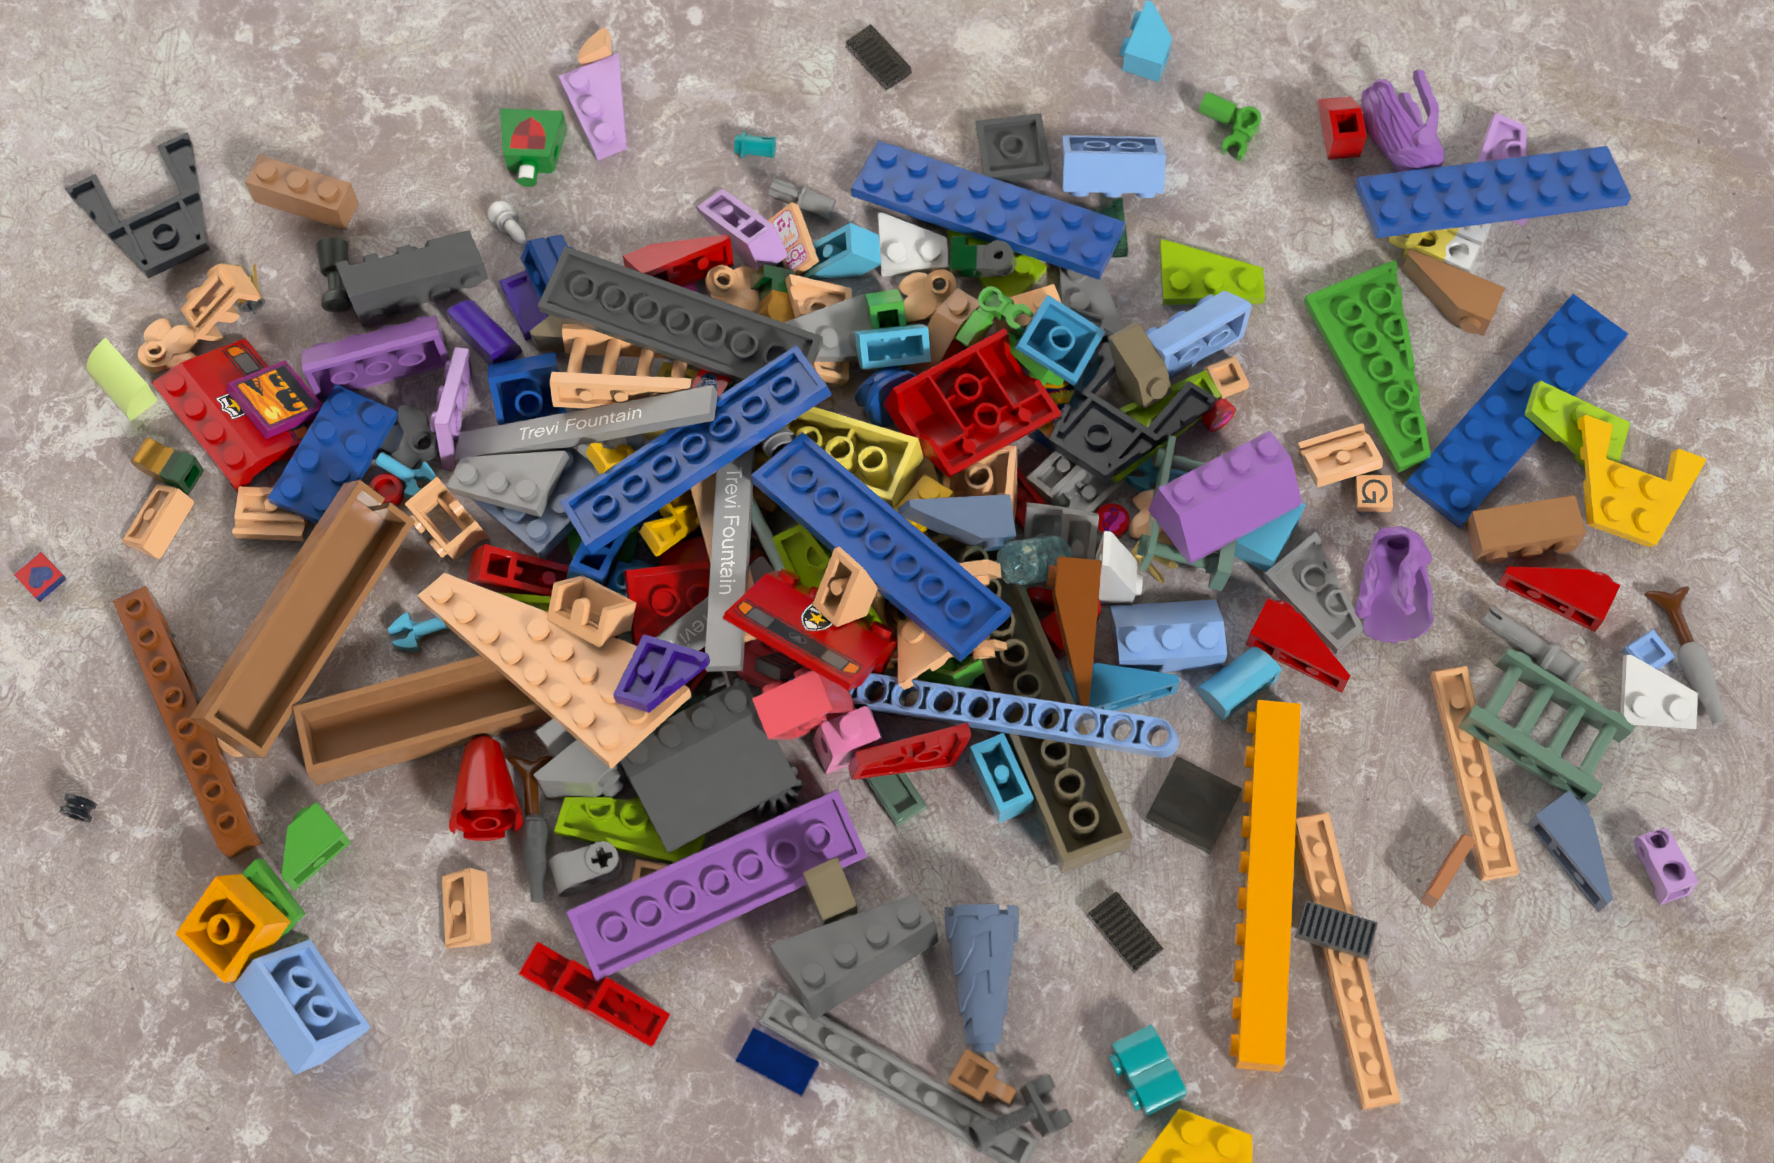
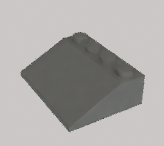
(706, 767)

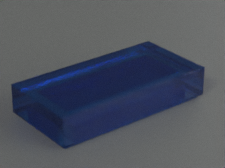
(777, 1062)

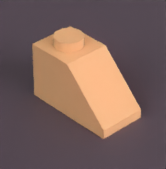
(844, 590)

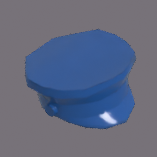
(876, 390)

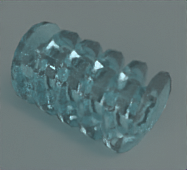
(1028, 559)

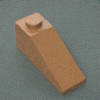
(1456, 293)
(944, 328)

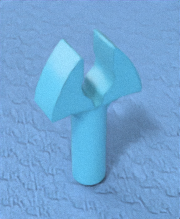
(405, 473)
(1144, 483)
(416, 630)

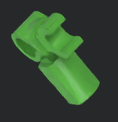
(1244, 121)
(992, 304)

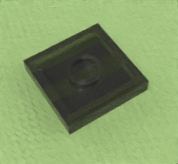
(1193, 805)

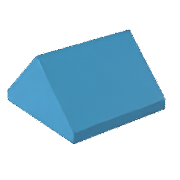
(1060, 339)

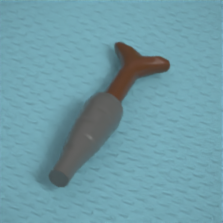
(534, 828)

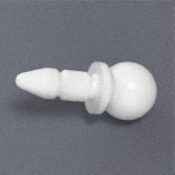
(503, 217)

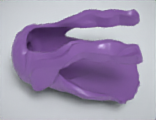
(1399, 125)
(1396, 587)

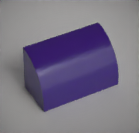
(482, 333)

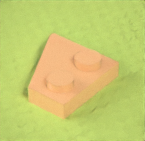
(917, 652)

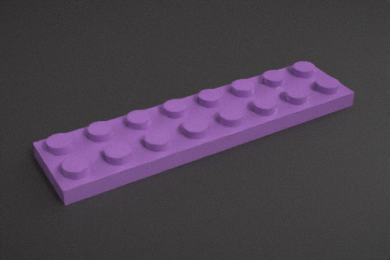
(713, 885)

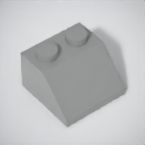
(579, 774)

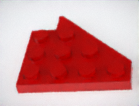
(665, 596)

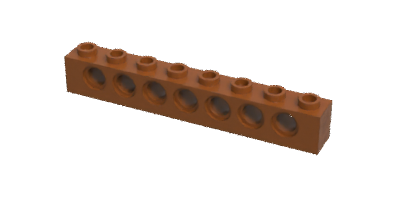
(176, 701)

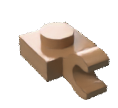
(977, 1077)

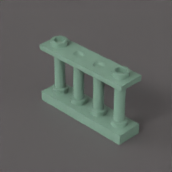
(1216, 564)
(1521, 749)

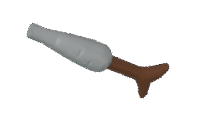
(1691, 655)

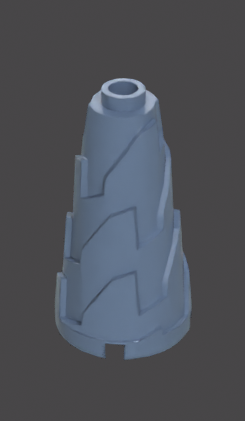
(982, 962)

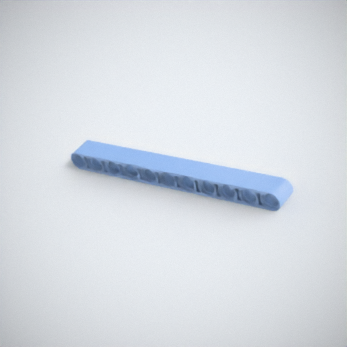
(1033, 717)

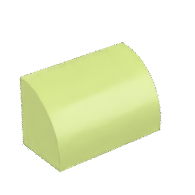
(119, 380)

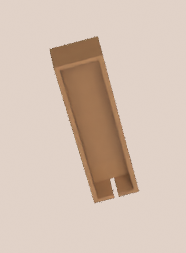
(302, 620)
(410, 718)

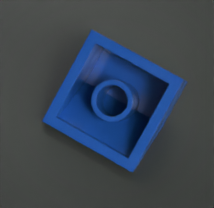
(523, 389)

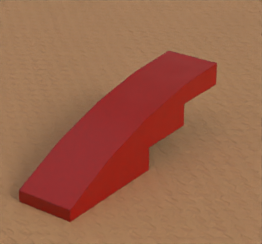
(600, 998)

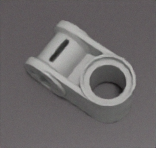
(581, 869)

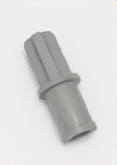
(803, 197)

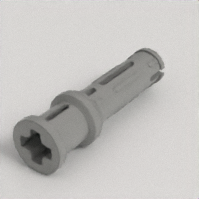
(1547, 655)

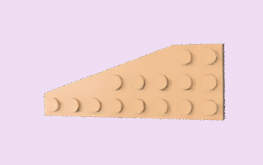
(551, 665)

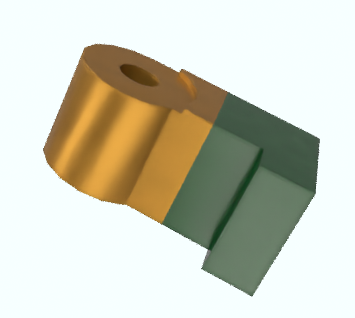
(773, 294)
(167, 465)

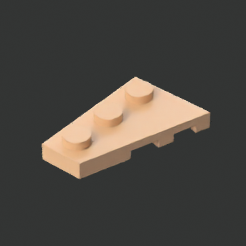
(809, 296)

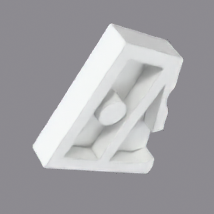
(909, 248)
(1655, 698)

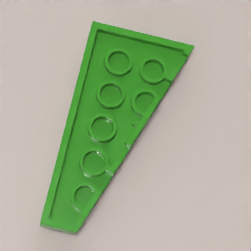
(1372, 346)

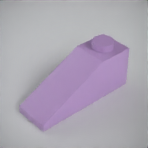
(750, 233)

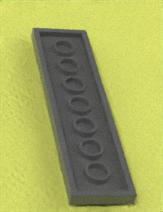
(668, 317)

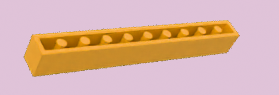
(1267, 887)

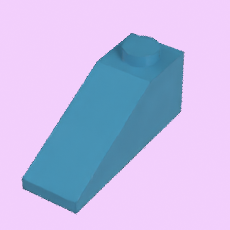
(1124, 687)

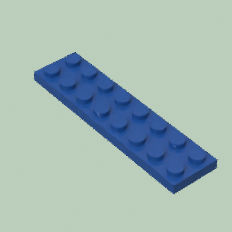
(1491, 191)
(988, 209)
(1495, 430)
(695, 451)
(893, 552)

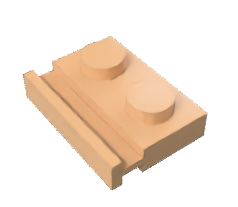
(1340, 455)
(262, 520)

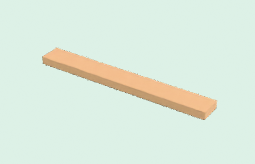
(1347, 973)

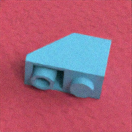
(1149, 45)

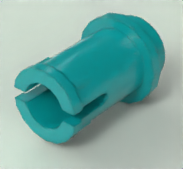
(754, 145)

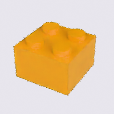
(232, 926)

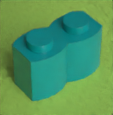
(1148, 1071)

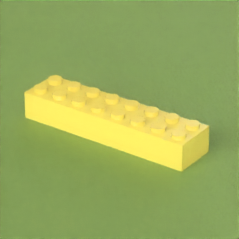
(873, 454)

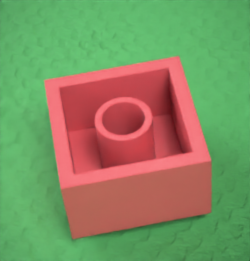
(800, 705)

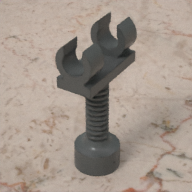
(983, 1133)

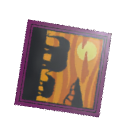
(275, 399)

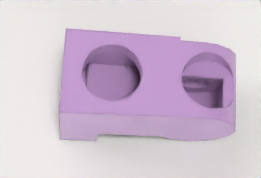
(1665, 865)

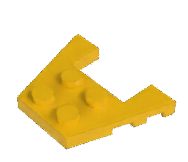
(1627, 499)
(679, 514)
(1199, 1140)

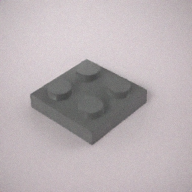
(1013, 148)

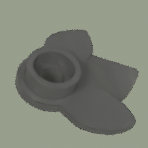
(406, 438)

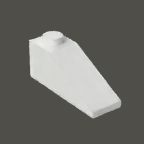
(1118, 572)

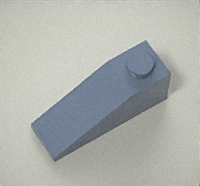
(970, 520)
(1573, 841)

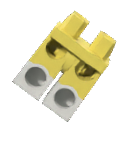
(1452, 246)

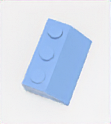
(1113, 165)
(1201, 331)
(1169, 636)
(301, 1005)

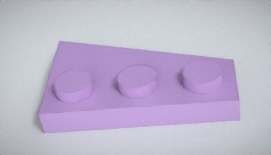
(598, 104)
(1502, 141)
(451, 400)

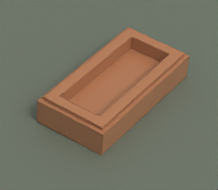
(1447, 870)

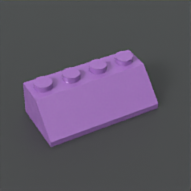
(376, 356)
(1227, 497)

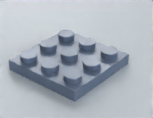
(546, 532)

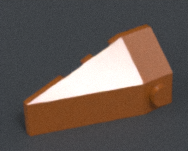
(1076, 607)

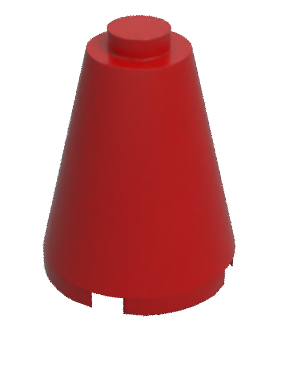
(484, 793)

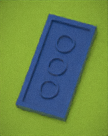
(332, 453)

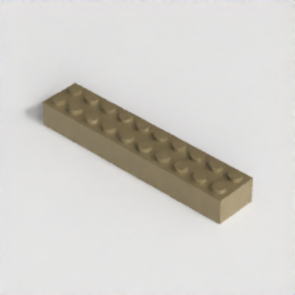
(1064, 778)

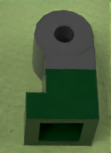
(981, 260)

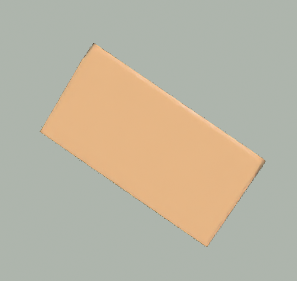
(158, 520)
(466, 908)

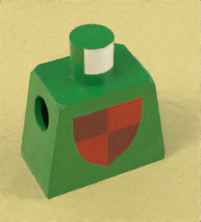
(532, 142)

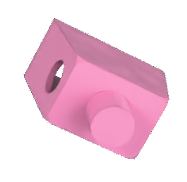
(846, 736)

